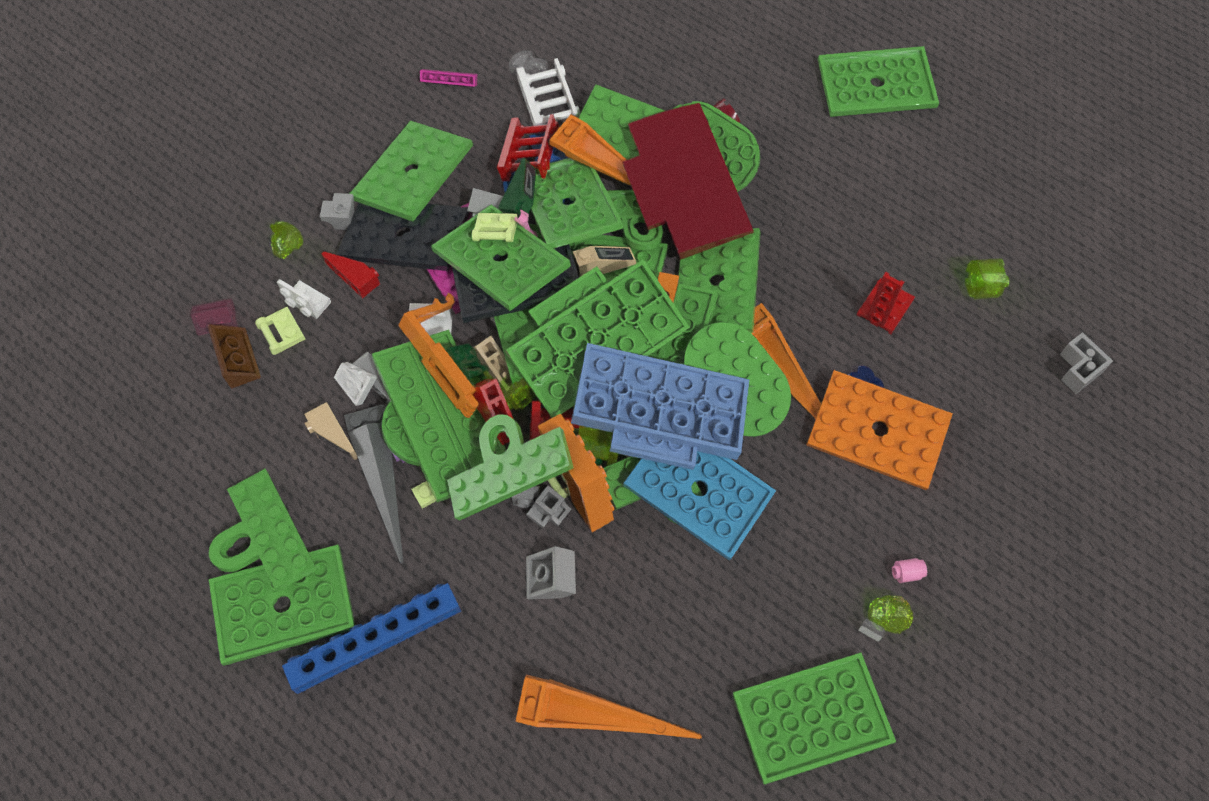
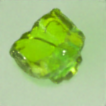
(285, 239)
(895, 614)

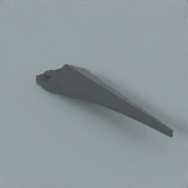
(377, 464)

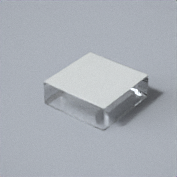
(872, 629)

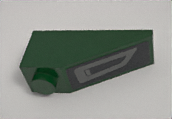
(520, 190)

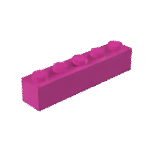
(448, 77)

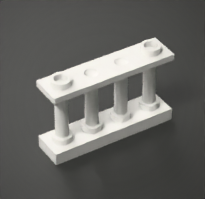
(529, 94)

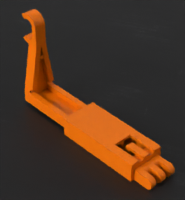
(437, 359)

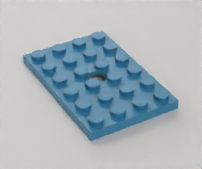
(717, 518)

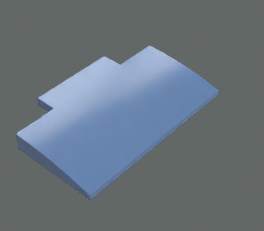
(660, 407)

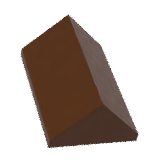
(234, 354)

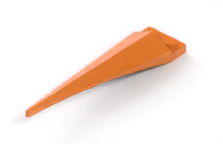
(589, 148)
(773, 341)
(561, 706)

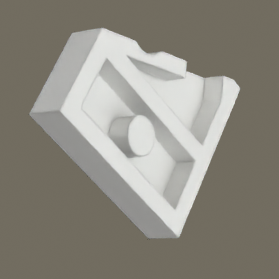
(354, 382)

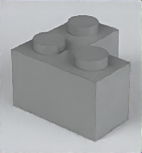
(1086, 361)

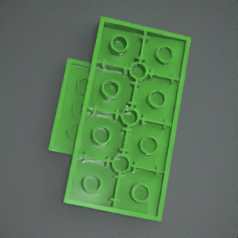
(621, 314)

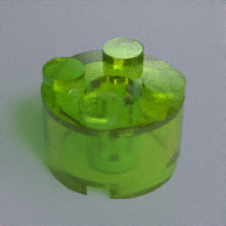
(986, 278)

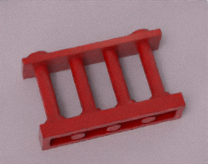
(514, 141)

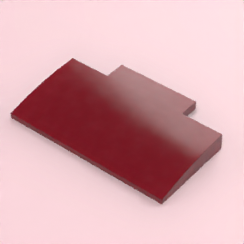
(685, 181)

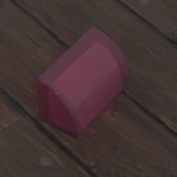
(213, 313)

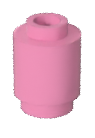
(909, 570)

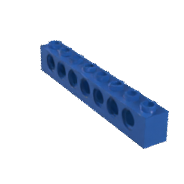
(296, 666)

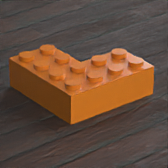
(586, 480)

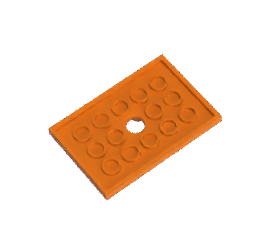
(846, 431)

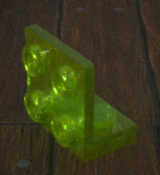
(518, 395)
(598, 443)

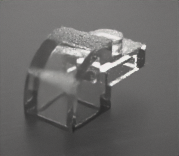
(528, 62)

